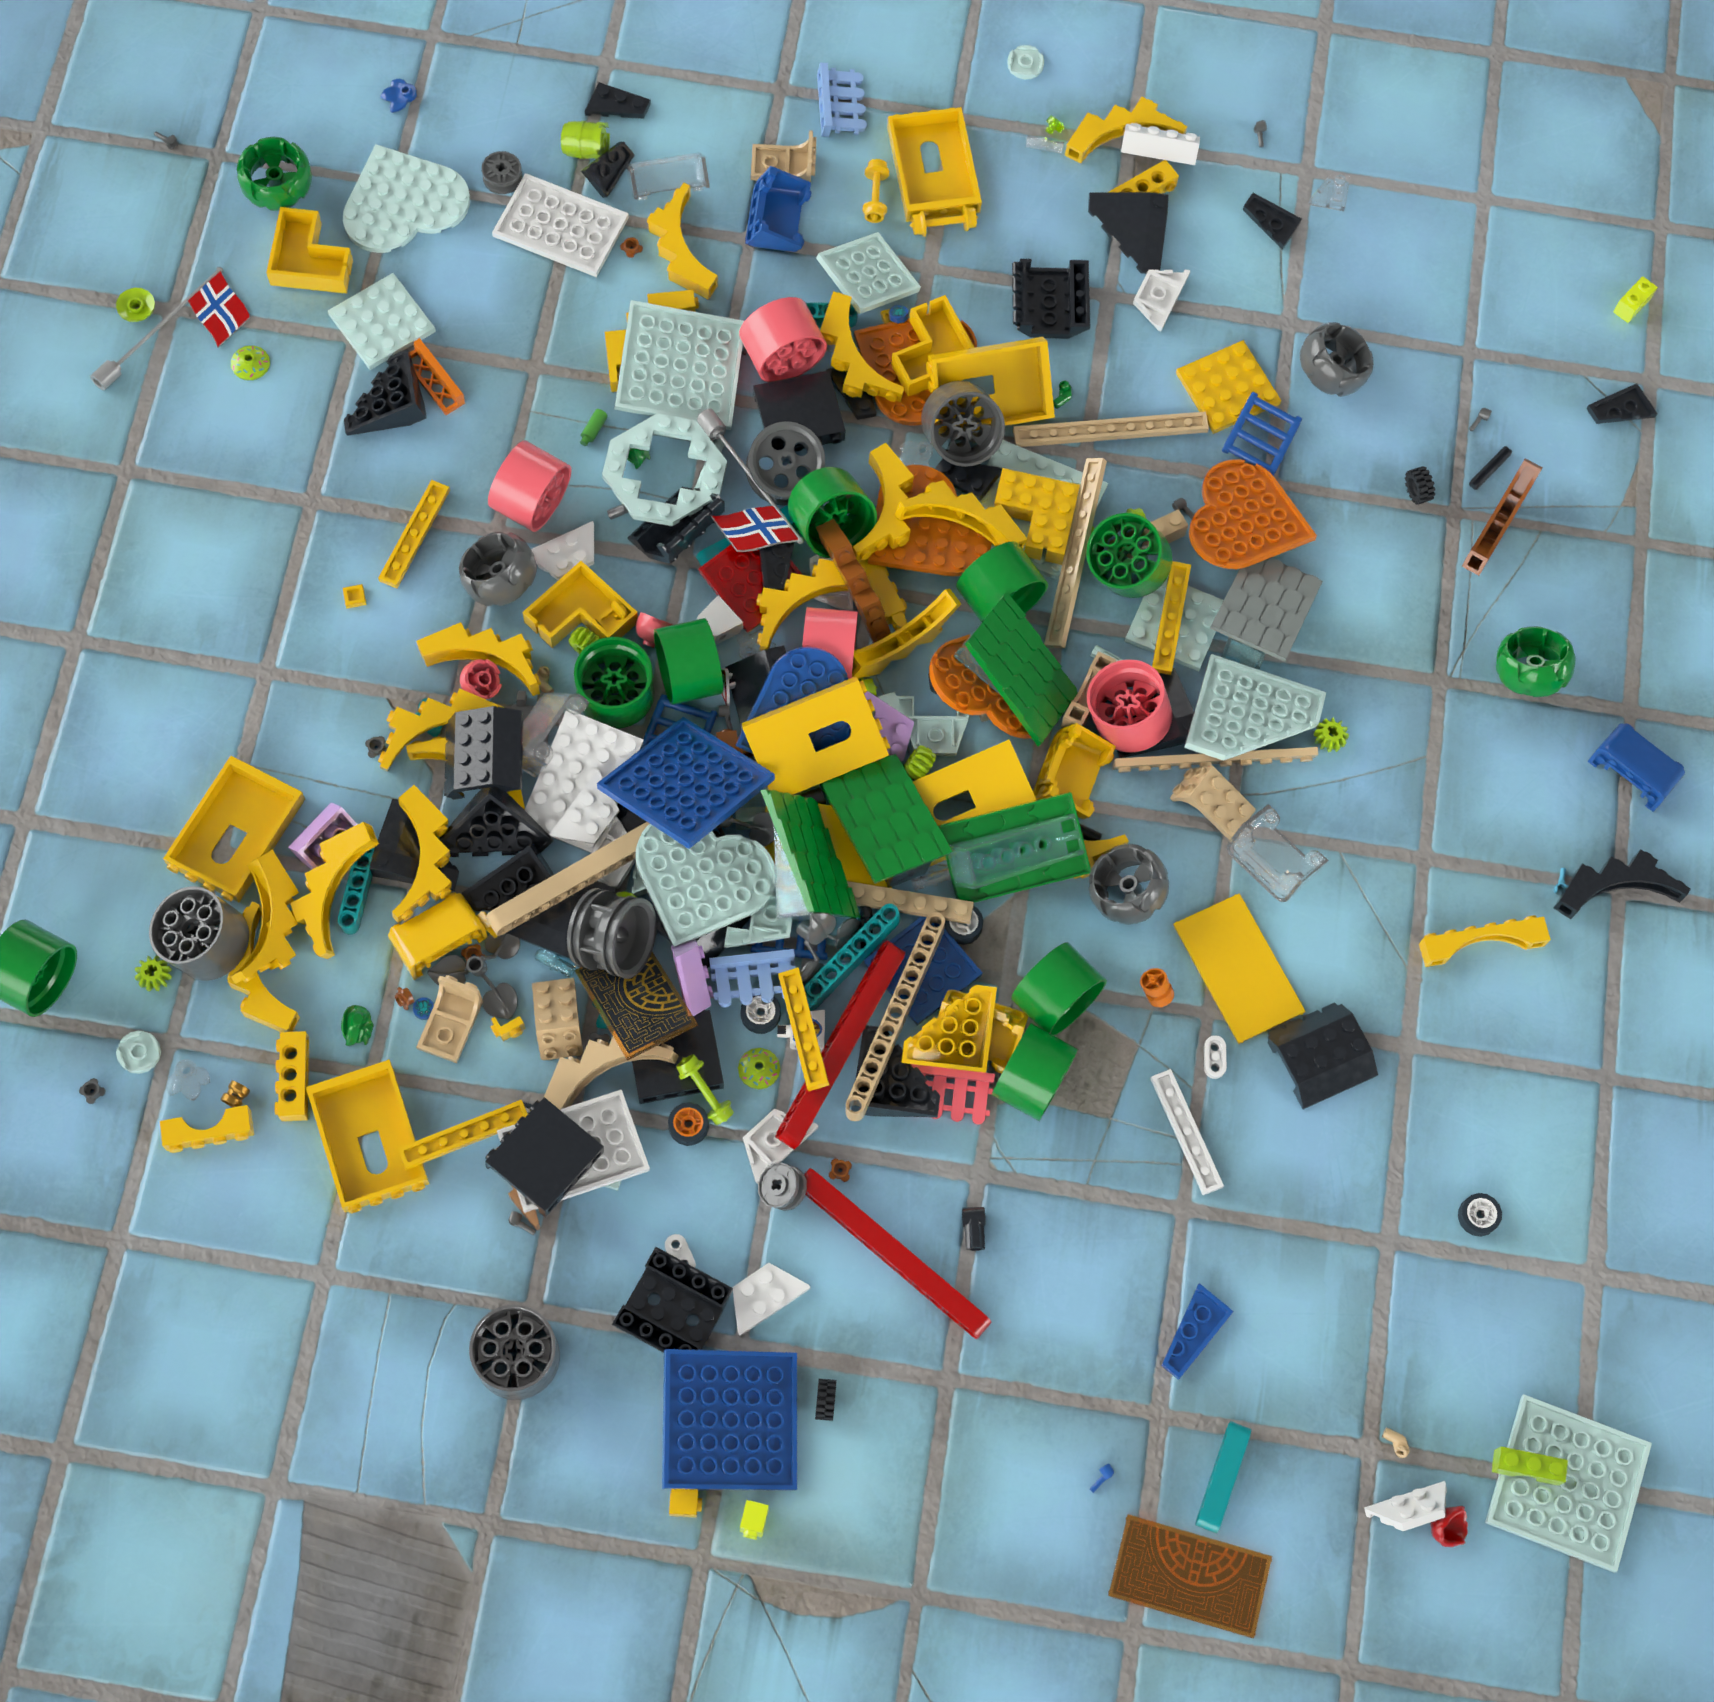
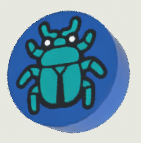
(898, 314)
(422, 1008)

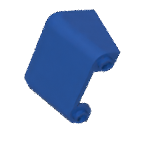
(777, 211)
(1639, 763)

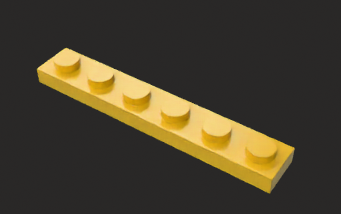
(414, 534)
(1171, 617)
(803, 1029)
(461, 1135)

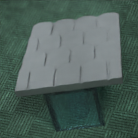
(1264, 611)

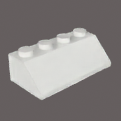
(1160, 144)

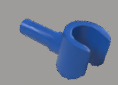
(1107, 1472)

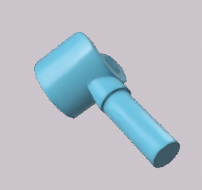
(1561, 882)

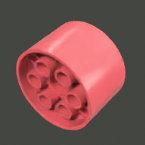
(782, 339)
(529, 485)
(832, 632)
(1112, 684)

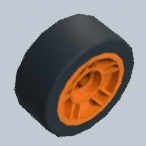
(691, 1113)

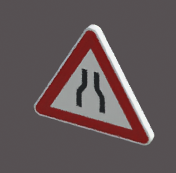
(726, 686)

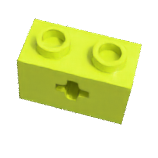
(1635, 299)
(754, 1519)

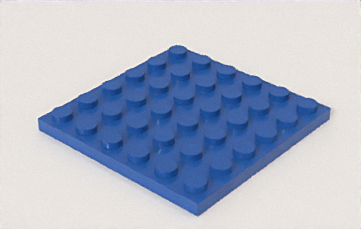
(686, 782)
(729, 1420)

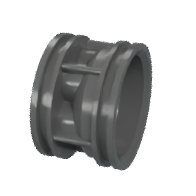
(791, 434)
(611, 933)

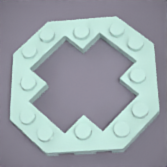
(640, 438)

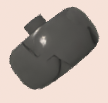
(1328, 370)
(507, 561)
(1138, 903)

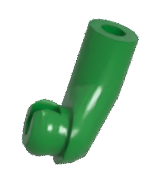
(1065, 394)

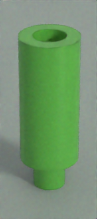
(593, 426)

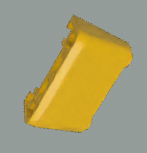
(1073, 766)
(436, 933)
(1006, 1030)

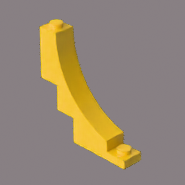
(615, 339)

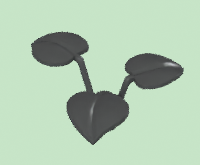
(761, 830)
(817, 930)
(498, 1002)

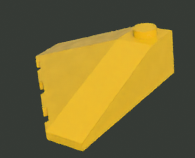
(958, 1035)

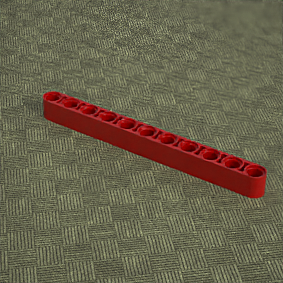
(842, 1042)
(895, 1255)

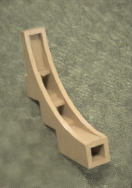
(574, 1075)

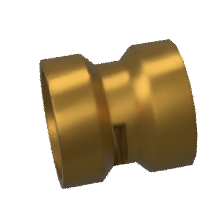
(235, 1094)

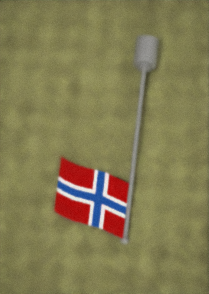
(214, 307)
(752, 527)

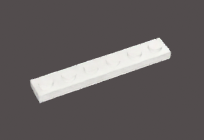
(1187, 1132)

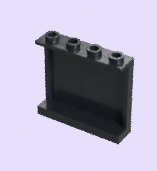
(802, 400)
(660, 1079)
(544, 1155)

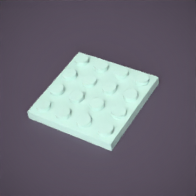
(868, 272)
(381, 321)
(1194, 630)

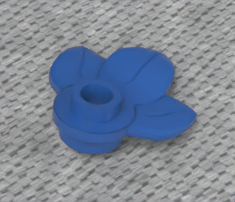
(399, 94)

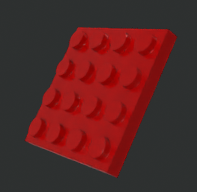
(738, 582)

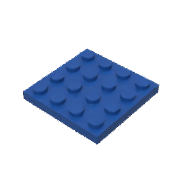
(947, 971)

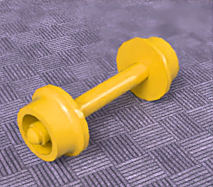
(876, 171)
(968, 219)

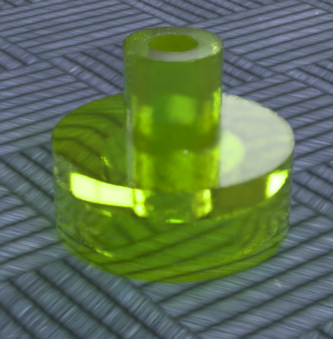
(1054, 124)

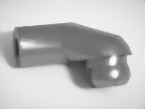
(617, 511)

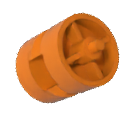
(1157, 987)

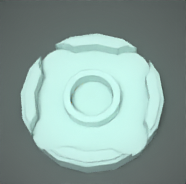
(1025, 62)
(138, 1052)

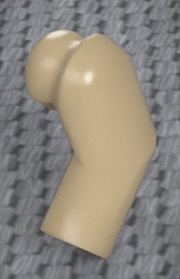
(543, 674)
(1399, 1442)

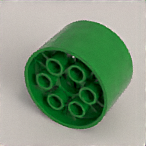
(844, 497)
(1000, 571)
(1153, 572)
(615, 653)
(688, 661)
(34, 967)
(1058, 989)
(1034, 1072)

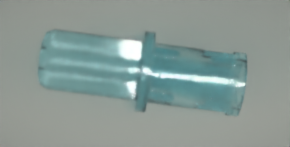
(555, 962)

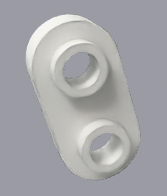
(1215, 1058)
(682, 1252)

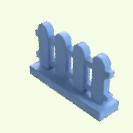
(837, 108)
(746, 966)

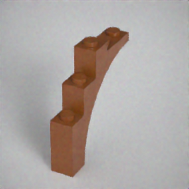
(1502, 517)
(855, 579)

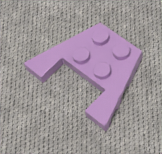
(895, 726)

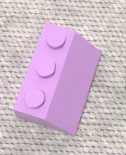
(328, 824)
(692, 976)

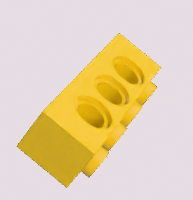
(1146, 181)
(298, 1108)

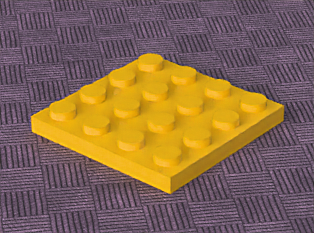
(1224, 383)

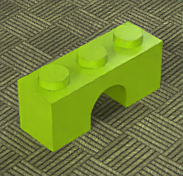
(1524, 1463)

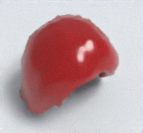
(1452, 1529)

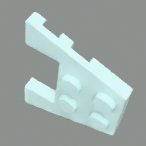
(937, 733)
(763, 927)

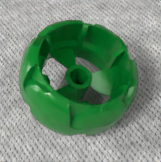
(283, 188)
(1537, 676)

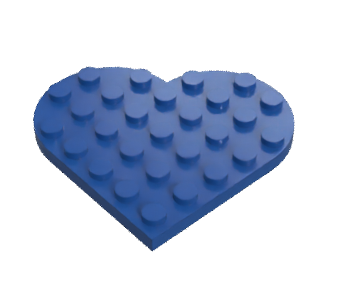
(795, 677)

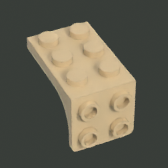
(796, 160)
(1214, 798)
(450, 1019)
(557, 1019)

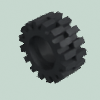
(1420, 485)
(825, 1399)

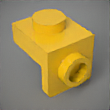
(612, 616)
(511, 1029)

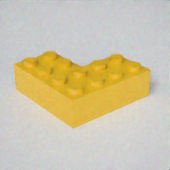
(300, 261)
(937, 334)
(1045, 504)
(576, 599)

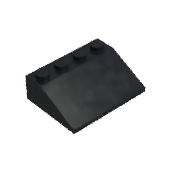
(750, 677)

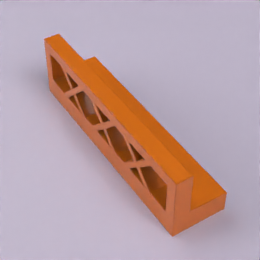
(440, 374)

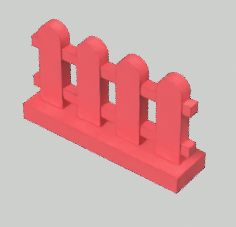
(959, 1091)

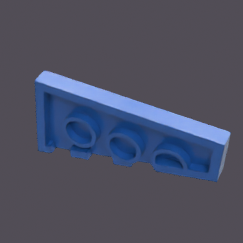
(1198, 1326)

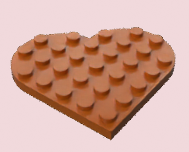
(876, 348)
(1245, 517)
(933, 543)
(967, 692)

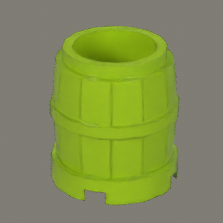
(585, 139)

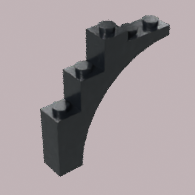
(1616, 875)

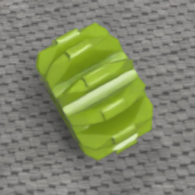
(582, 638)
(1331, 727)
(919, 762)
(160, 974)

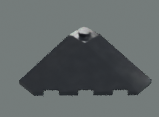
(1135, 222)
(391, 402)
(1181, 716)
(494, 824)
(399, 850)
(508, 880)
(550, 927)
(901, 1087)

